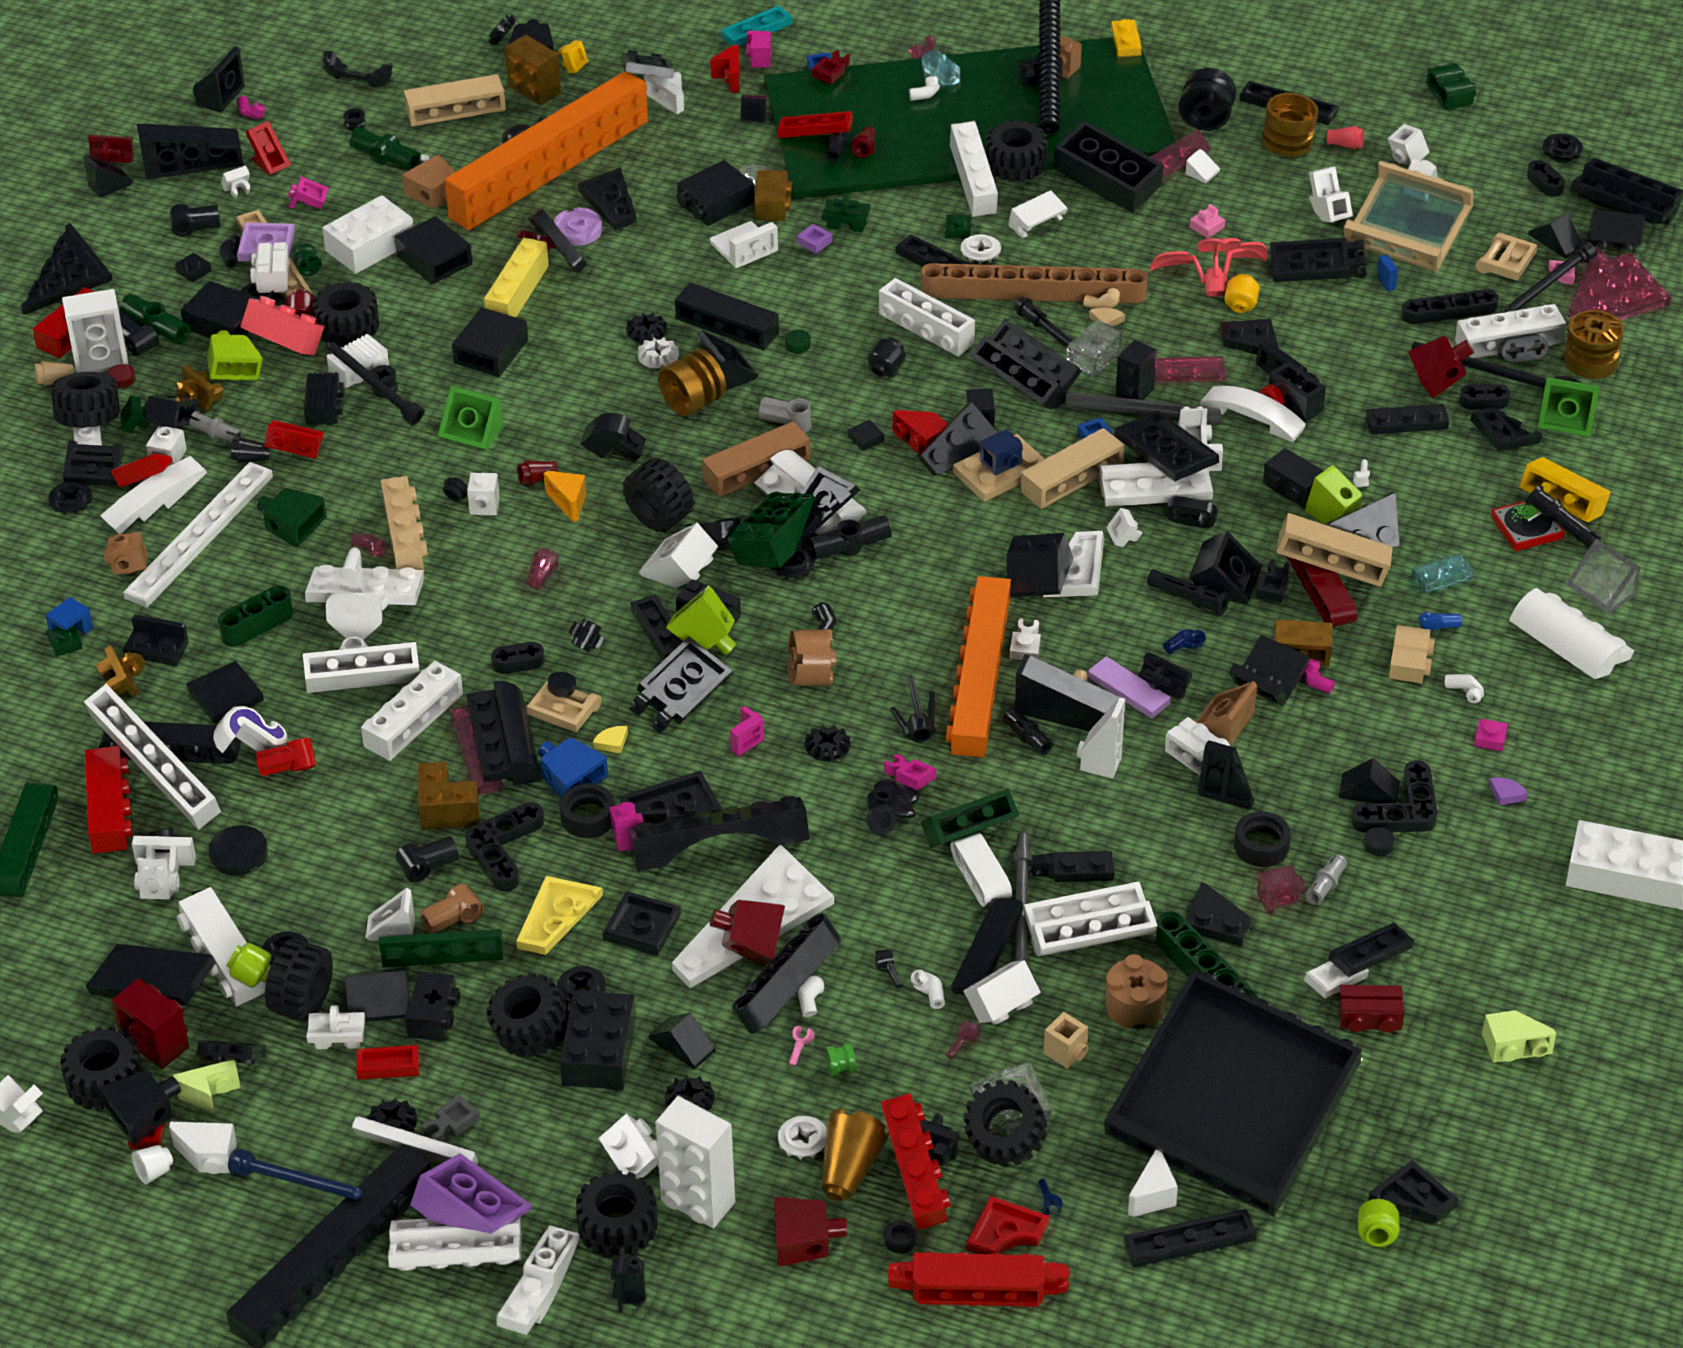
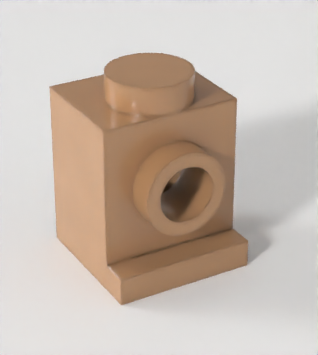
(1071, 56)

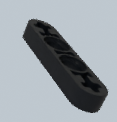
(1421, 310)

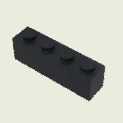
(727, 316)

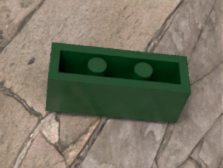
(969, 818)

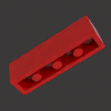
(106, 799)
(916, 1168)

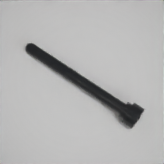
(1582, 253)
(411, 412)

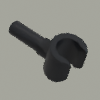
(885, 959)

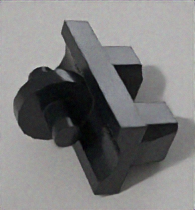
(1030, 71)
(1165, 676)
(943, 1140)

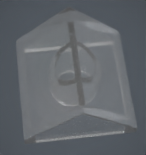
(1605, 577)

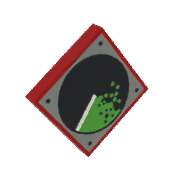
(1525, 526)

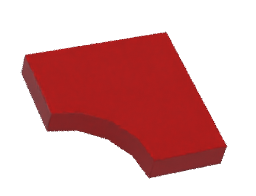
(1006, 1226)

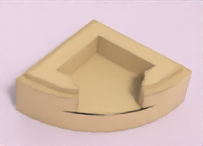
(1107, 315)

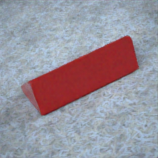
(141, 469)

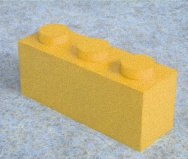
(1577, 493)

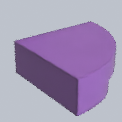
(1507, 791)

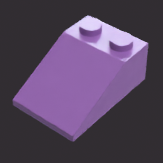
(466, 1197)

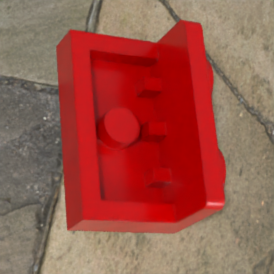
(293, 439)

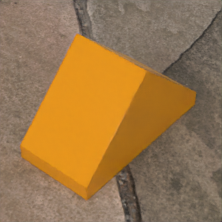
(566, 491)

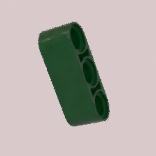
(255, 615)

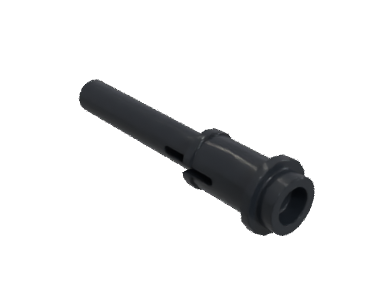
(1026, 308)

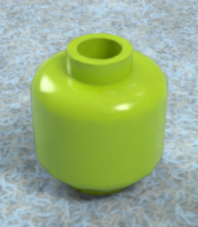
(249, 964)
(1378, 1222)

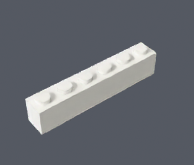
(152, 756)

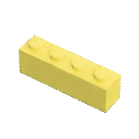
(518, 278)

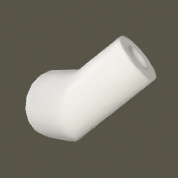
(927, 91)
(929, 985)
(807, 993)

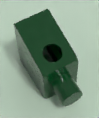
(292, 514)

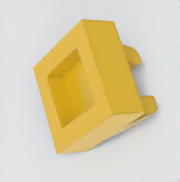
(573, 56)

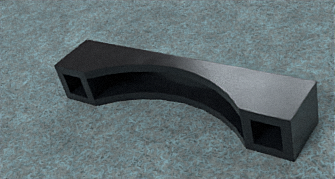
(661, 842)

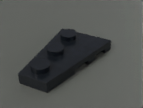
(956, 440)

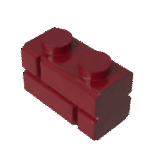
(1371, 1007)

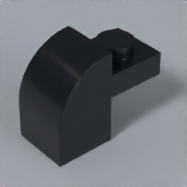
(611, 432)

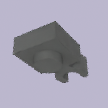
(452, 1117)

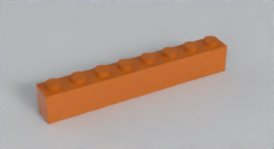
(980, 667)

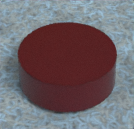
(123, 374)

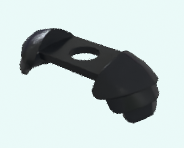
(335, 68)

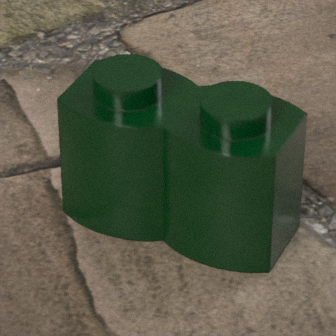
(1451, 86)

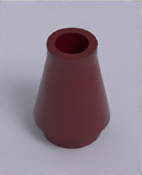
(864, 143)
(533, 471)

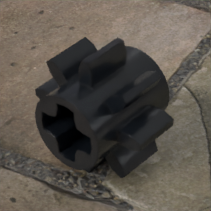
(586, 635)

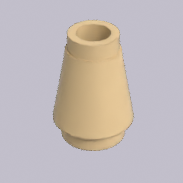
(49, 372)

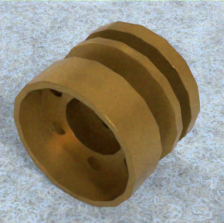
(1289, 124)
(1593, 344)
(691, 382)

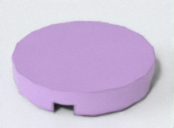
(579, 226)

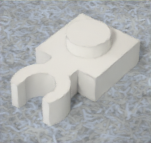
(1025, 641)

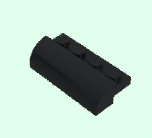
(1628, 191)
(1027, 364)
(503, 734)

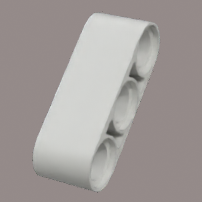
(980, 869)

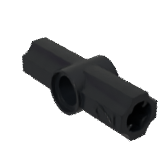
(849, 537)

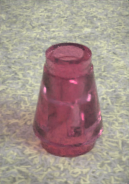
(542, 566)

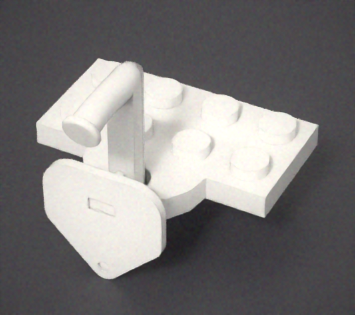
(360, 594)

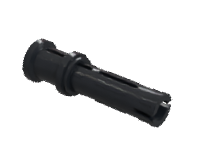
(1553, 510)
(1199, 594)

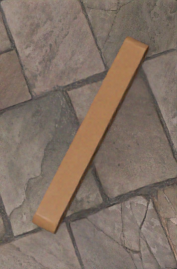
(1031, 282)

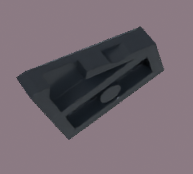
(242, 1052)

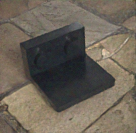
(1272, 668)

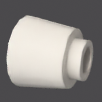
(151, 1162)

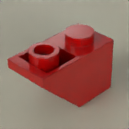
(917, 427)

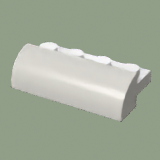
(790, 475)
(1148, 485)
(1570, 633)
(1089, 919)
(438, 1245)

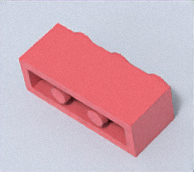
(282, 325)

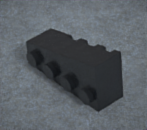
(187, 149)

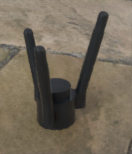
(919, 725)

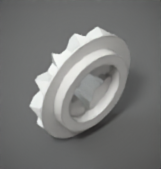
(990, 247)
(649, 357)
(809, 1128)

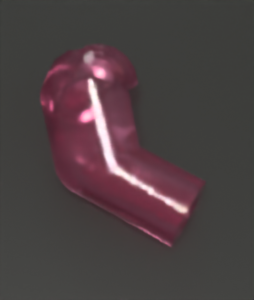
(369, 541)

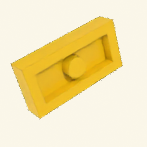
(1126, 38)

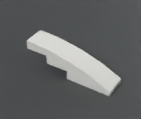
(152, 493)

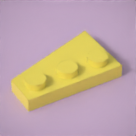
(555, 912)

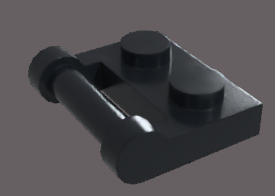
(89, 468)

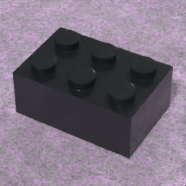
(598, 1040)

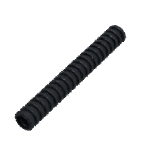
(1049, 65)

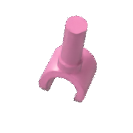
(799, 1044)

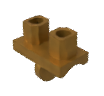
(197, 385)
(123, 669)

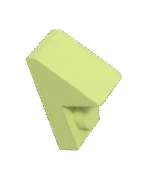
(203, 1082)

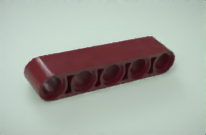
(1326, 593)

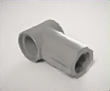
(786, 412)

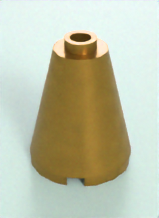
(850, 1151)

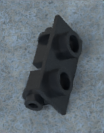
(629, 1280)

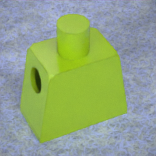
(233, 357)
(1332, 496)
(704, 621)

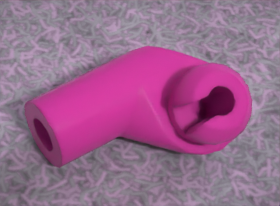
(1315, 680)

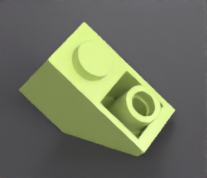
(1516, 1036)

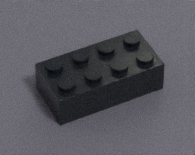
(1108, 166)

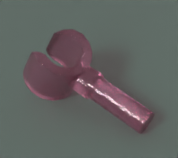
(967, 1031)

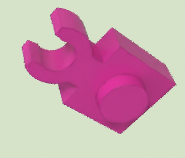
(912, 773)

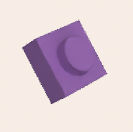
(814, 238)

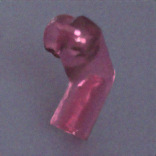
(918, 51)

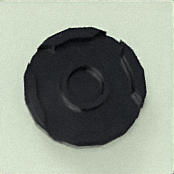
(238, 850)

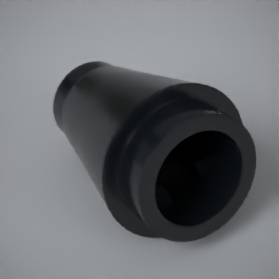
(248, 450)

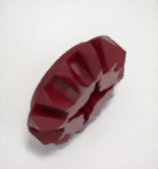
(526, 234)

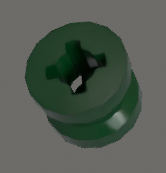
(307, 266)

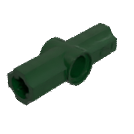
(384, 149)
(155, 315)

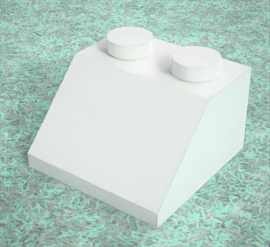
(680, 557)

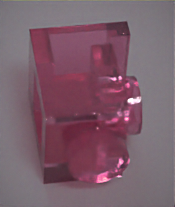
(1279, 887)

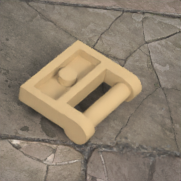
(1513, 260)
(564, 712)

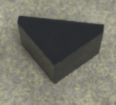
(104, 177)
(1557, 235)
(1369, 783)
(683, 1039)

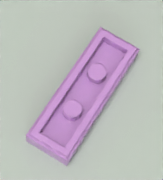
(1129, 686)

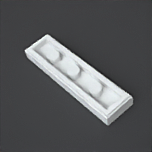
(415, 1142)

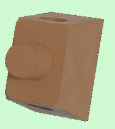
(427, 182)

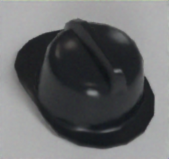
(721, 530)

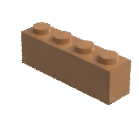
(751, 459)

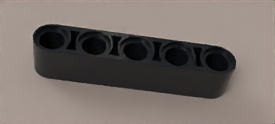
(187, 742)
(786, 973)

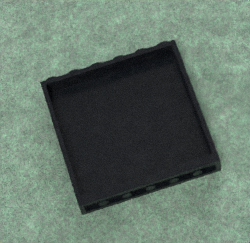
(1233, 1091)

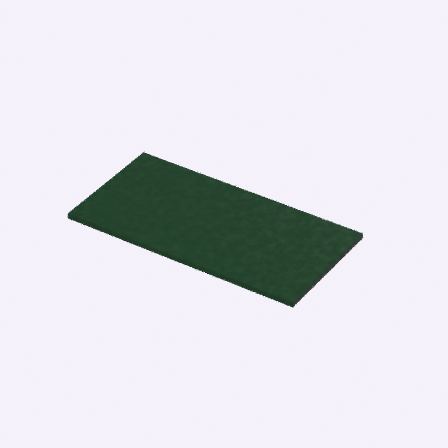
(915, 134)

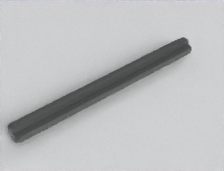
(1133, 406)

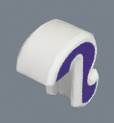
(249, 728)

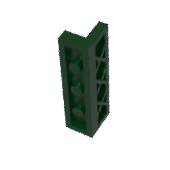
(441, 948)

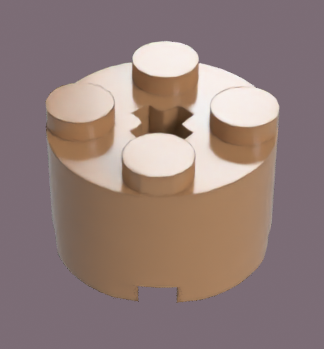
(811, 657)
(1136, 992)

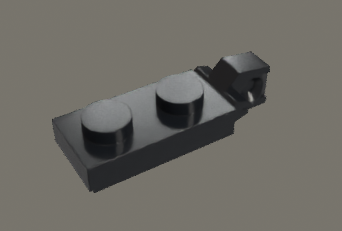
(1271, 357)
(1074, 866)

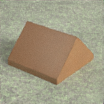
(1230, 711)

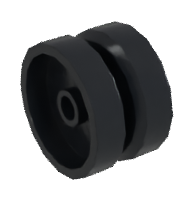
(1207, 99)

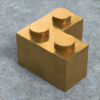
(445, 802)

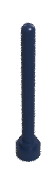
(243, 1163)

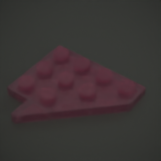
(1618, 287)

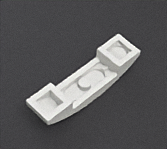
(1257, 406)

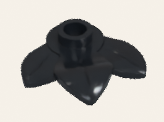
(896, 797)

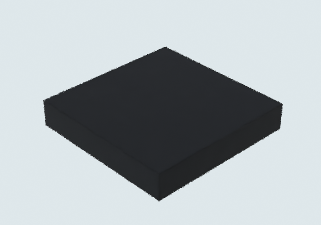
(223, 690)
(642, 923)

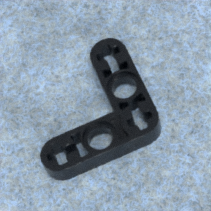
(544, 225)
(1409, 811)
(495, 839)

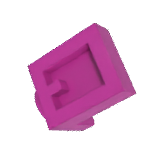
(307, 192)
(748, 732)

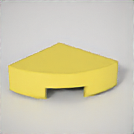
(611, 739)

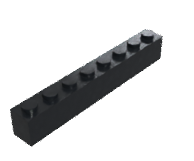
(327, 1249)

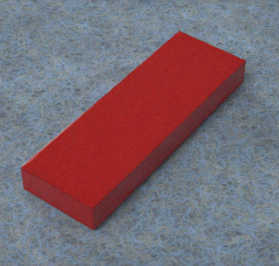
(815, 124)

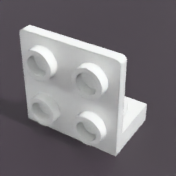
(746, 243)

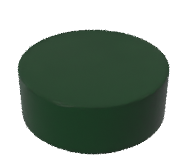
(797, 341)

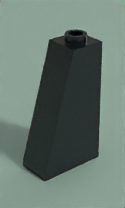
(1059, 696)

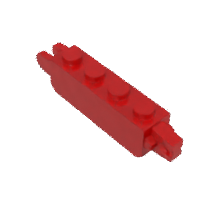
(979, 1279)

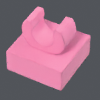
(1207, 222)

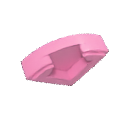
(1567, 278)

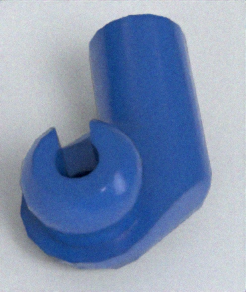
(1439, 621)

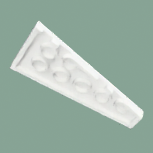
(776, 881)

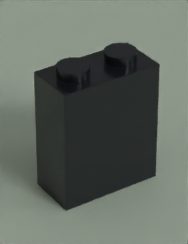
(715, 193)
(433, 250)
(216, 310)
(490, 342)

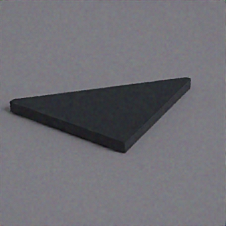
(66, 272)

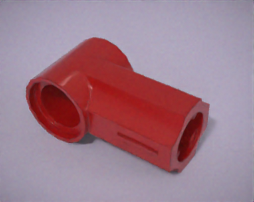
(294, 756)

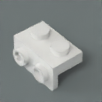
(631, 1146)

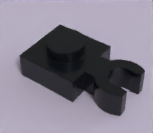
(1273, 583)

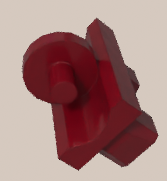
(111, 148)

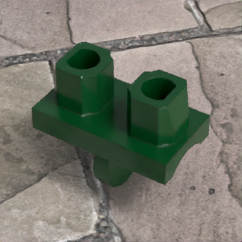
(846, 211)

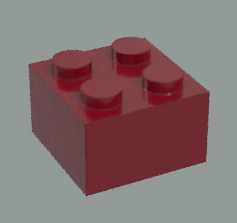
(152, 1022)

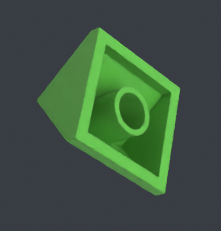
(1568, 407)
(471, 418)

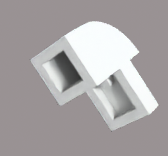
(1327, 199)
(16, 1106)

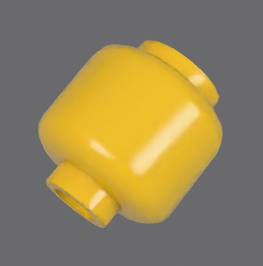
(1241, 292)

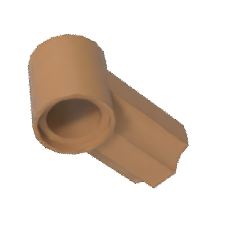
(457, 906)

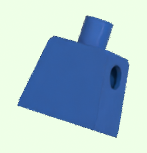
(571, 765)

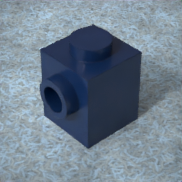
(1001, 452)

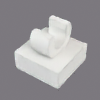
(235, 179)
(1123, 528)

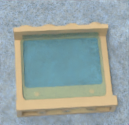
(1411, 216)

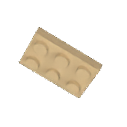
(984, 482)

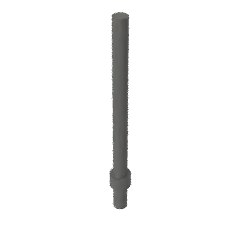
(1022, 861)

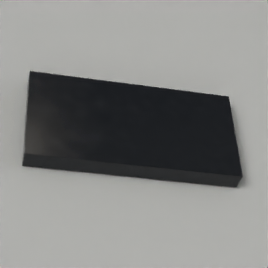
(1166, 445)
(171, 971)

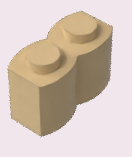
(1410, 654)

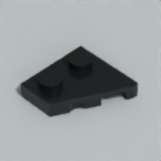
(1247, 334)
(1503, 430)
(1224, 775)
(1217, 917)
(1416, 1193)

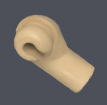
(1108, 300)

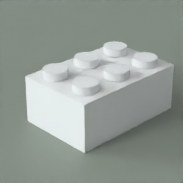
(366, 234)
(95, 331)

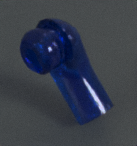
(1186, 639)

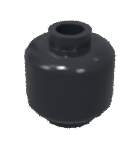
(886, 357)

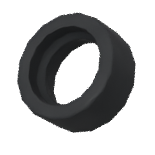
(581, 795)
(1262, 855)

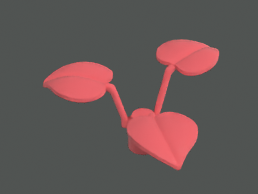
(1214, 279)

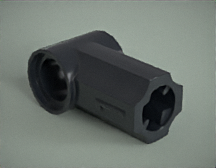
(187, 219)
(137, 337)
(419, 861)

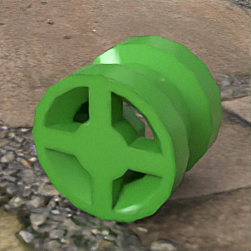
(840, 1059)

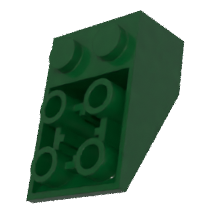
(771, 530)

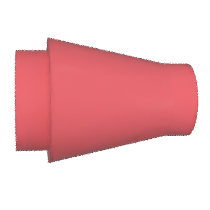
(1346, 137)

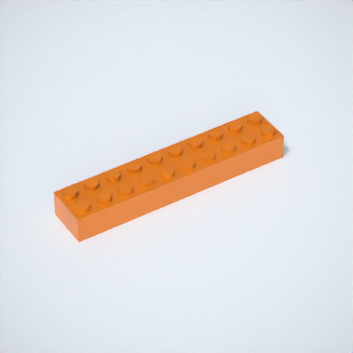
(546, 150)

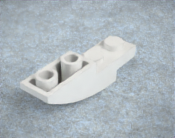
(540, 1280)

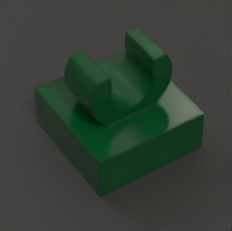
(133, 415)

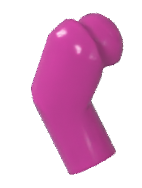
(254, 112)

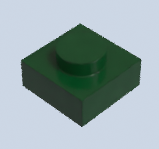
(958, 226)
(64, 640)

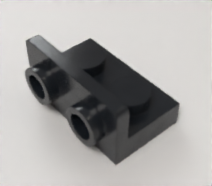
(157, 640)

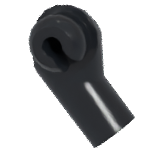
(229, 249)
(825, 614)

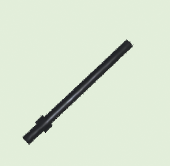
(1500, 370)

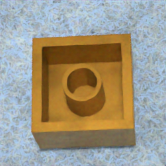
(533, 69)

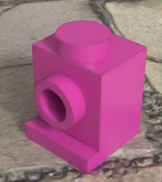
(759, 48)
(622, 818)

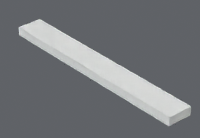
(197, 534)

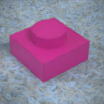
(1491, 734)

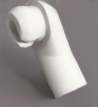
(1468, 683)

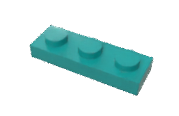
(769, 20)

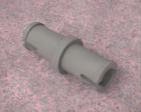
(214, 427)
(1326, 879)

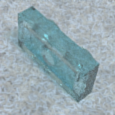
(1442, 573)

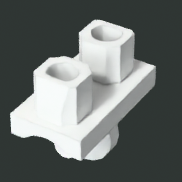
(335, 1028)

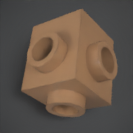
(126, 553)

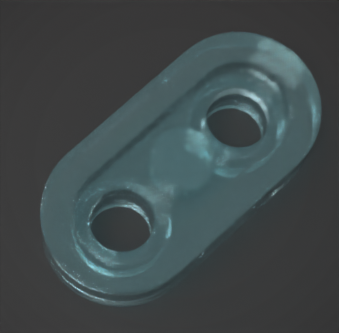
(939, 65)

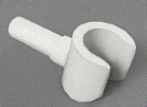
(1360, 477)

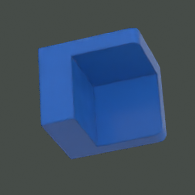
(69, 614)

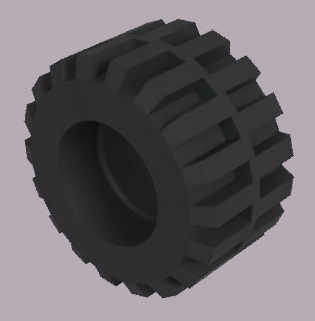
(1016, 150)
(346, 312)
(85, 399)
(658, 494)
(298, 980)
(520, 999)
(92, 1052)
(992, 1102)
(614, 1194)

